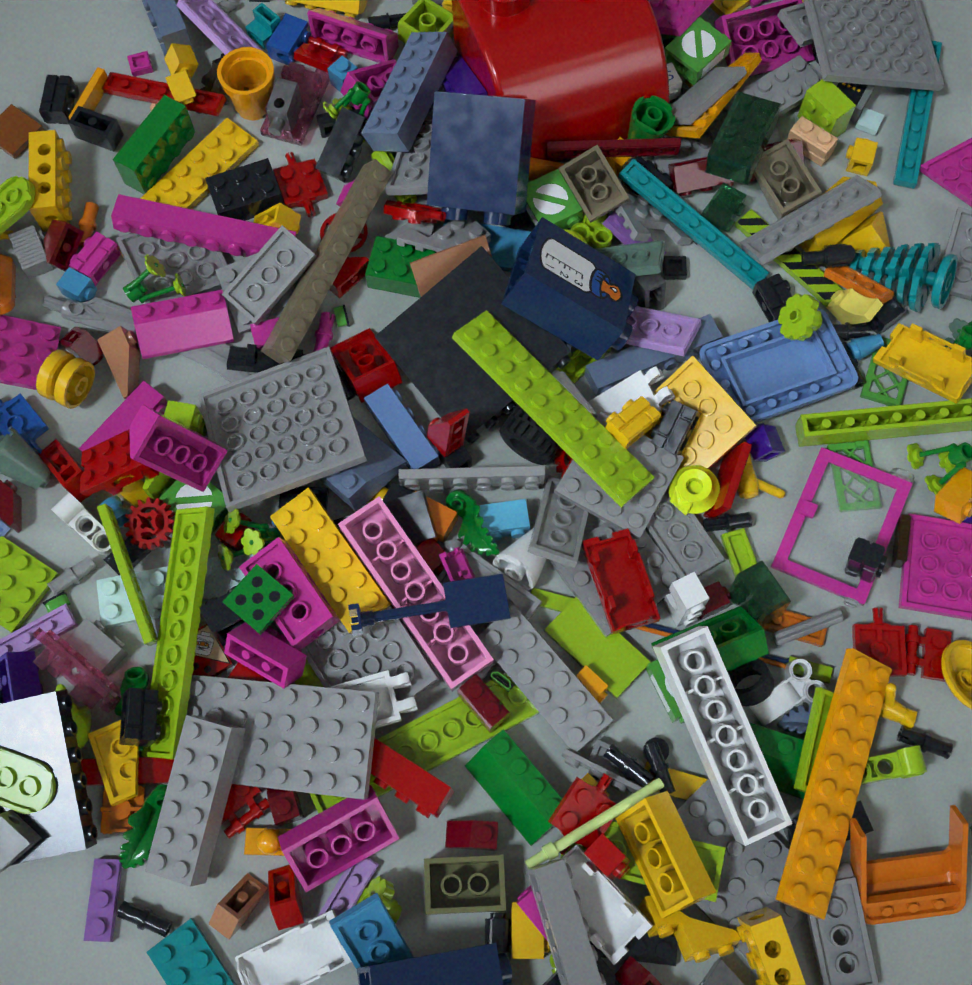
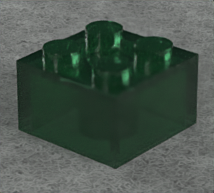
(759, 594)

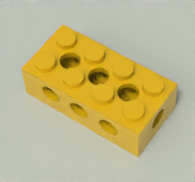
(50, 177)
(769, 948)

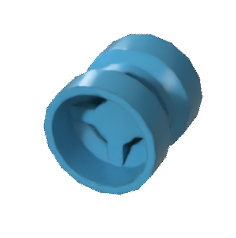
(120, 512)

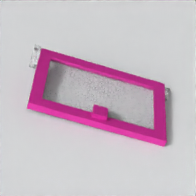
(835, 508)

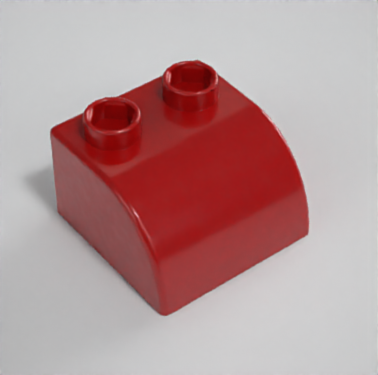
(571, 56)

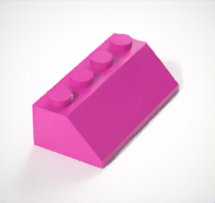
(353, 35)
(182, 324)
(174, 449)

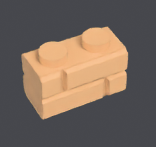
(816, 142)

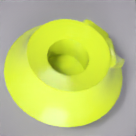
(694, 489)

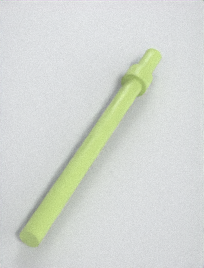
(551, 850)

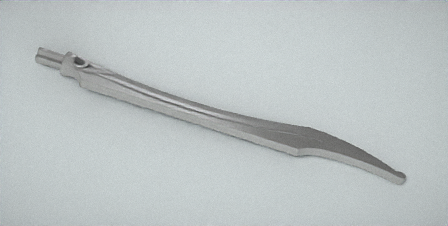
(108, 316)

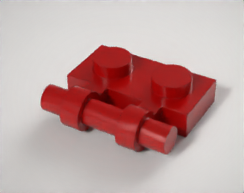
(319, 53)
(933, 644)
(239, 797)

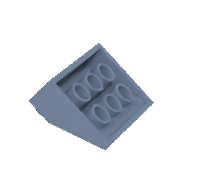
(363, 481)

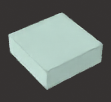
(869, 121)

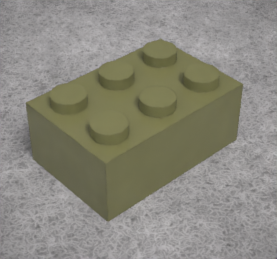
(464, 885)

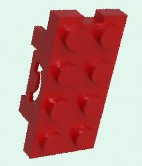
(109, 462)
(621, 581)

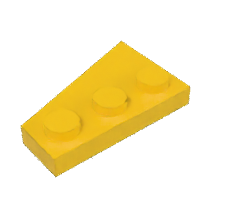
(116, 763)

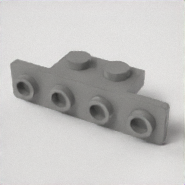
(598, 765)

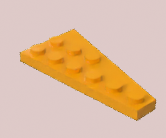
(699, 126)

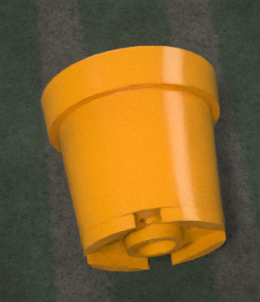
(249, 70)

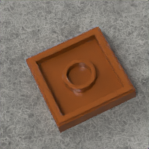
(15, 130)

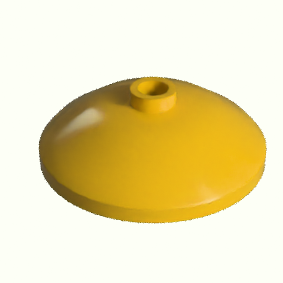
(957, 670)

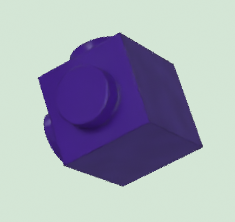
(764, 442)

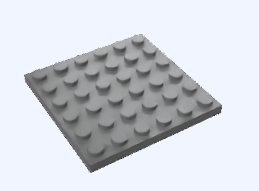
(874, 43)
(281, 428)

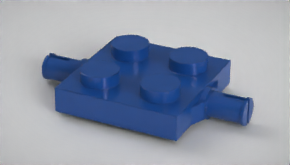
(23, 418)

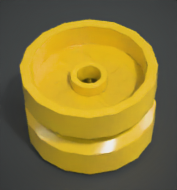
(65, 379)

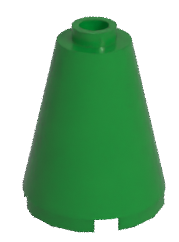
(650, 118)

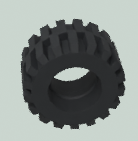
(527, 438)

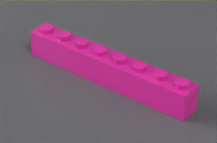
(190, 226)

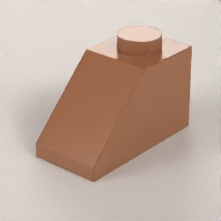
(237, 906)

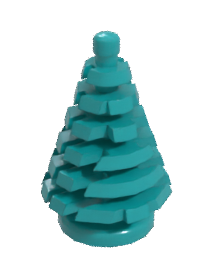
(910, 272)

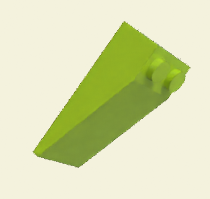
(191, 418)

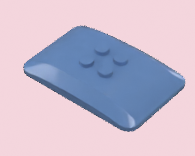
(779, 374)

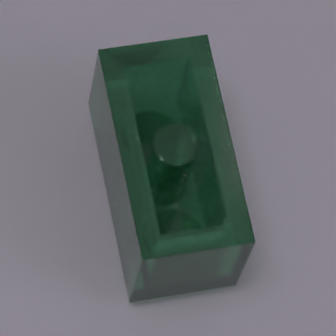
(724, 208)

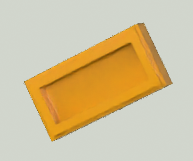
(263, 841)

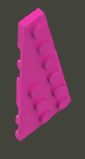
(953, 170)

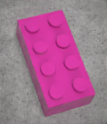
(337, 839)

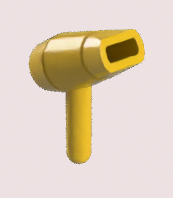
(750, 484)
(895, 710)

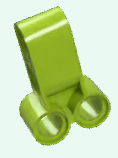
(594, 232)
(904, 764)

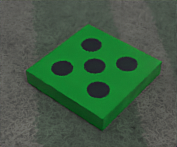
(258, 599)

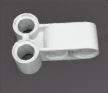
(75, 515)
(786, 693)

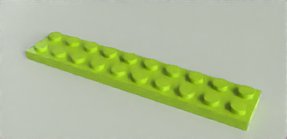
(553, 408)
(180, 624)
(444, 734)

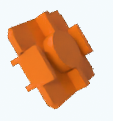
(115, 818)

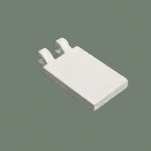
(632, 388)
(388, 706)

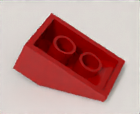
(365, 364)

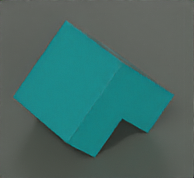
(263, 25)

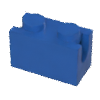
(287, 38)

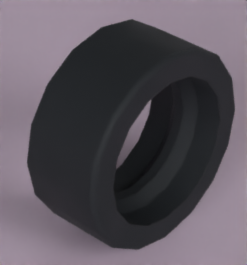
(760, 690)

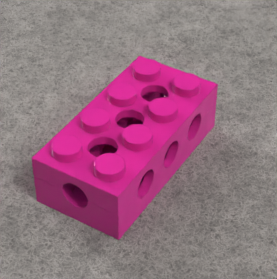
(294, 576)

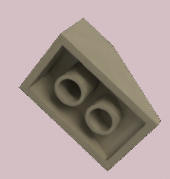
(785, 179)
(594, 183)

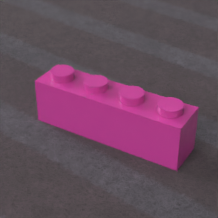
(123, 416)

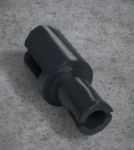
(830, 256)

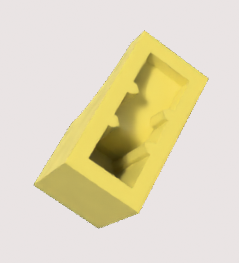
(852, 307)

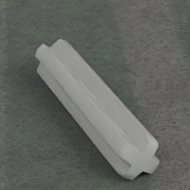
(808, 627)

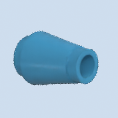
(865, 346)

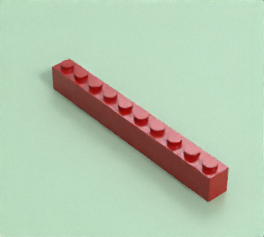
(391, 769)

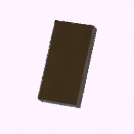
(901, 541)

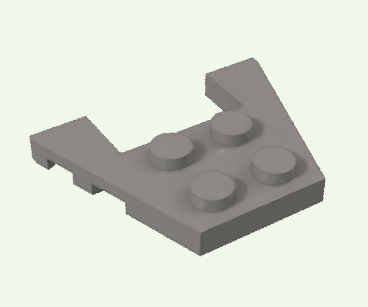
(641, 215)
(449, 235)

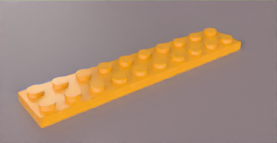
(834, 785)

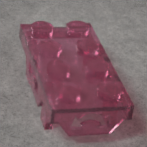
(312, 88)
(88, 684)

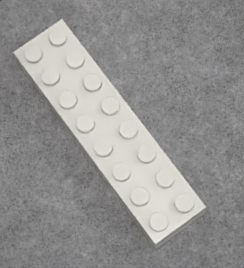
(722, 735)

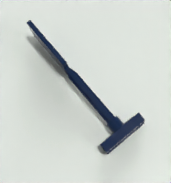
(465, 601)

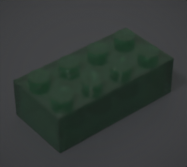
(742, 138)

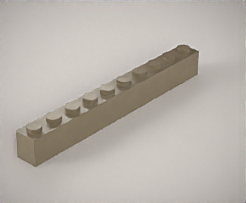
(330, 257)

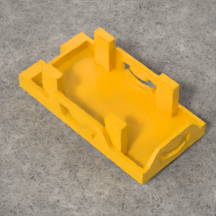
(926, 362)

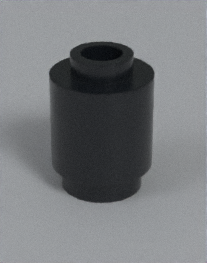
(498, 931)

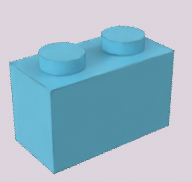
(505, 519)

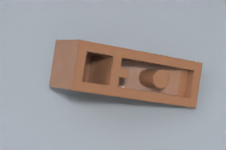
(122, 357)

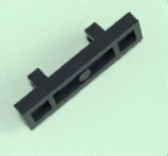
(244, 359)

